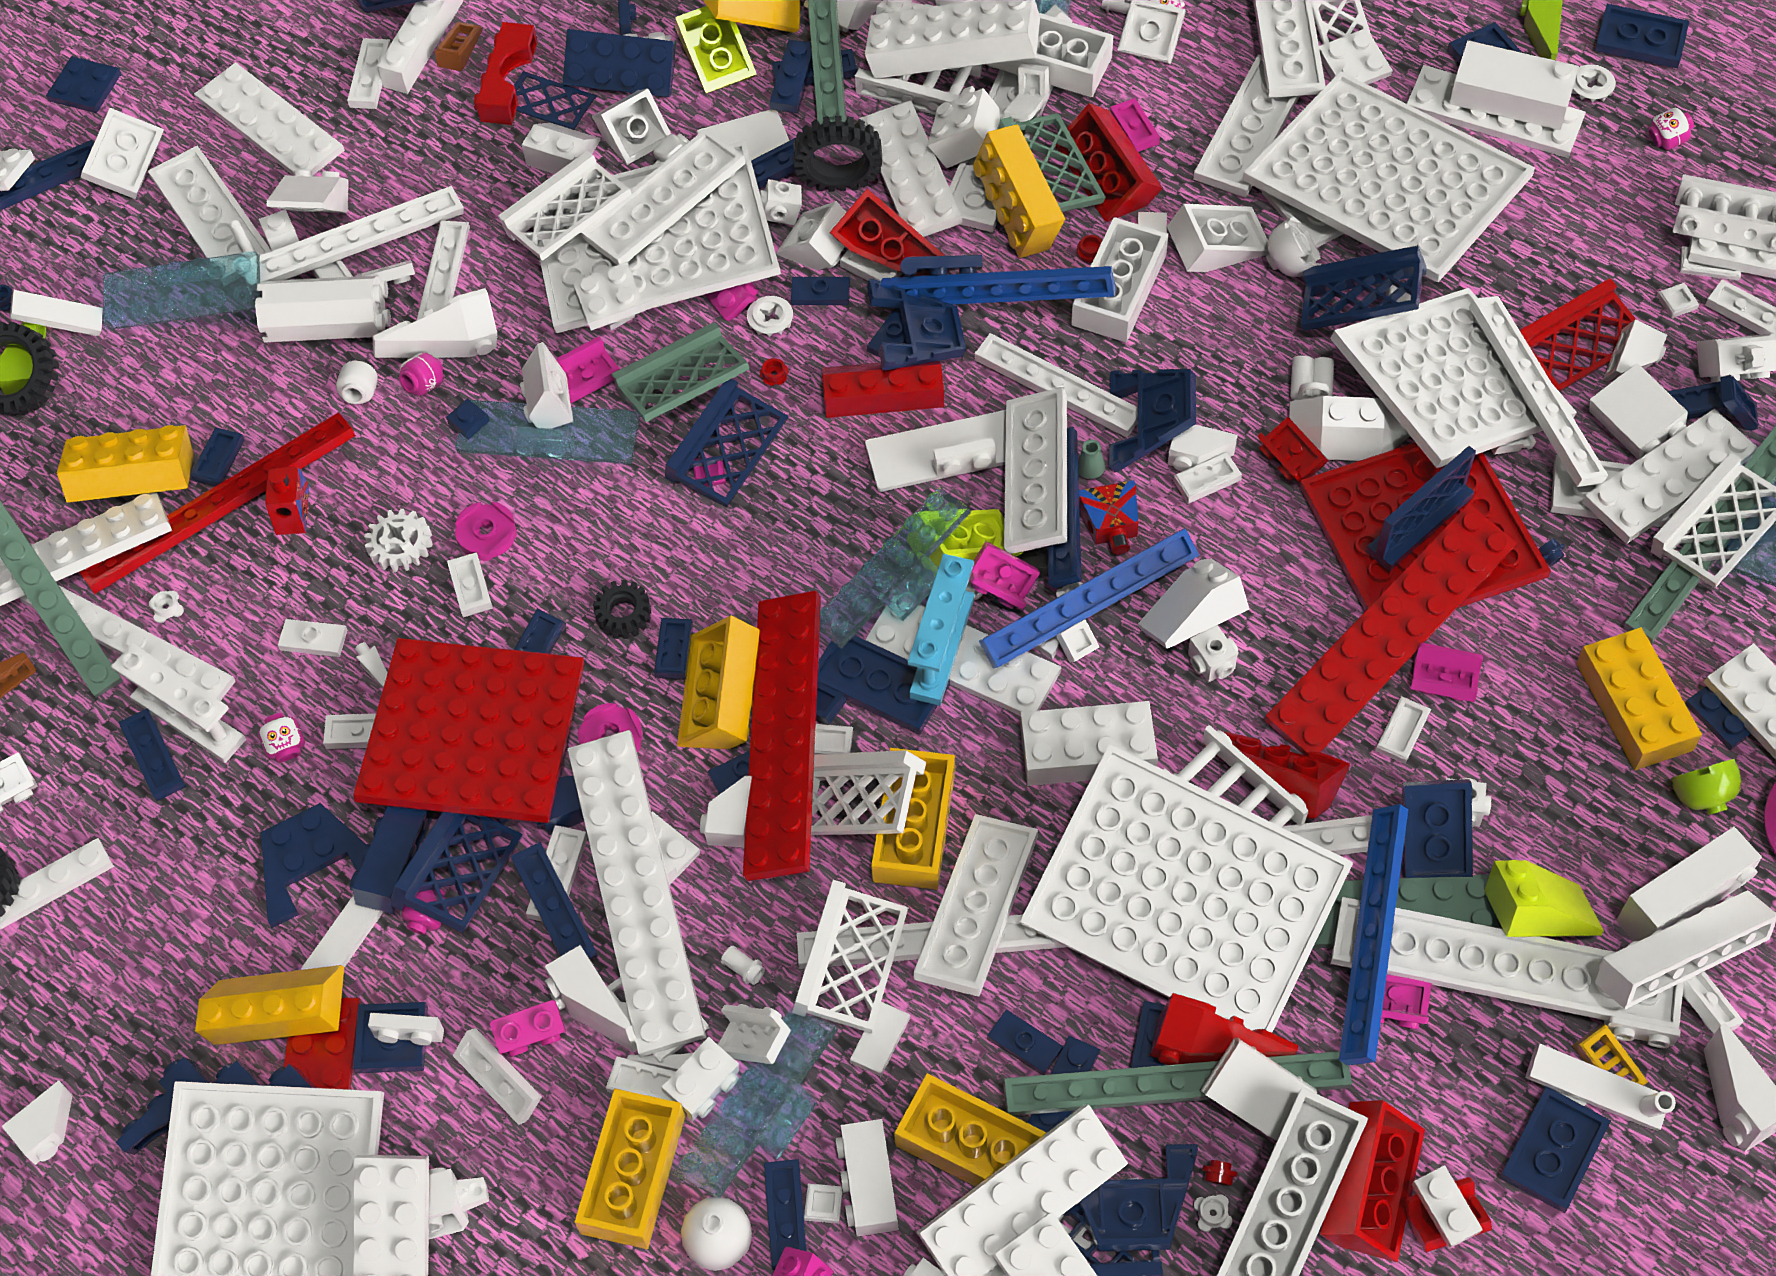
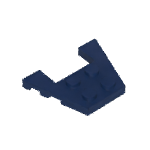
(929, 326)
(1164, 410)
(300, 849)
(1141, 1211)

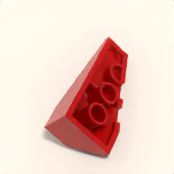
(881, 234)
(1310, 777)
(1194, 1034)

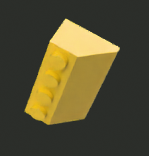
(771, 14)
(719, 685)
(271, 1005)

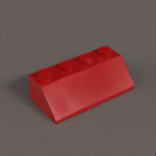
(1113, 162)
(870, 390)
(1371, 1198)

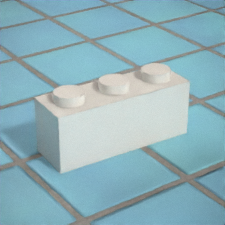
(867, 1178)

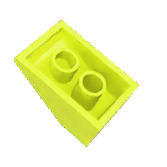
(714, 49)
(972, 534)
(1538, 902)

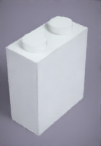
(1638, 411)

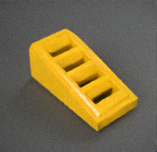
(1611, 1044)

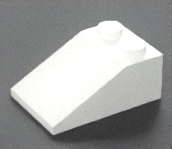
(311, 193)
(1216, 236)
(1195, 603)
(586, 997)
(1741, 1091)

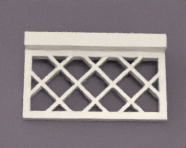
(556, 194)
(1696, 511)
(864, 766)
(821, 957)

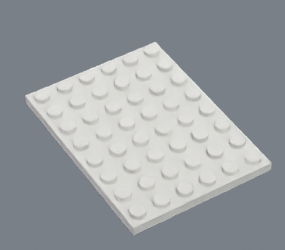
(1388, 174)
(706, 250)
(1186, 891)

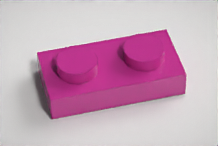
(1135, 124)

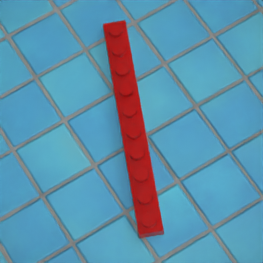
(222, 500)

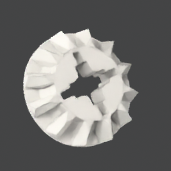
(1587, 74)
(767, 306)

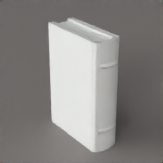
(1254, 1088)

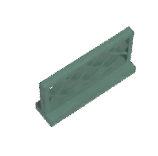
(1064, 139)
(676, 361)

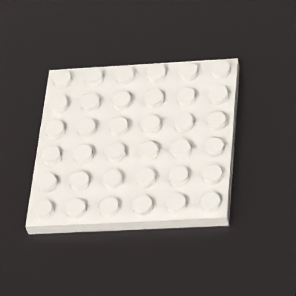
(1440, 377)
(262, 1179)

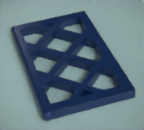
(553, 117)

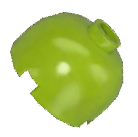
(1709, 786)

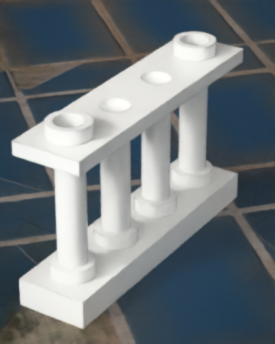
(923, 96)
(1726, 213)
(179, 702)
(1219, 743)

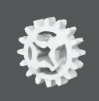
(394, 538)

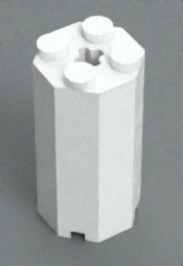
(322, 308)

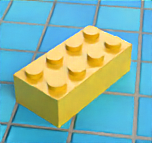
(1018, 191)
(125, 463)
(1638, 698)
(918, 852)
(961, 1132)
(630, 1169)

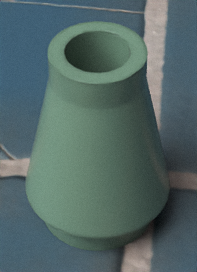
(1091, 461)

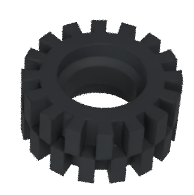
(627, 624)

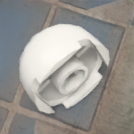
(1291, 249)
(716, 1233)

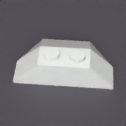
(1348, 426)

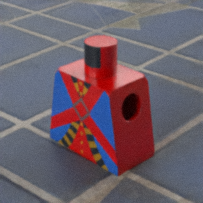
(288, 490)
(1111, 514)

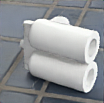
(1311, 377)

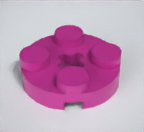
(487, 545)
(610, 717)

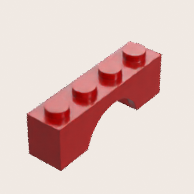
(512, 48)

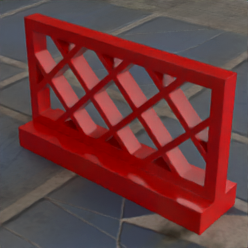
(1570, 314)

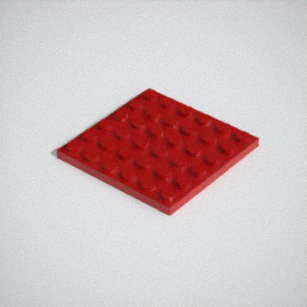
(1361, 495)
(470, 730)

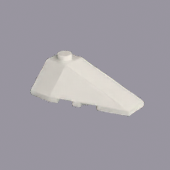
(456, 330)

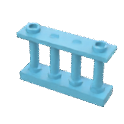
(941, 629)

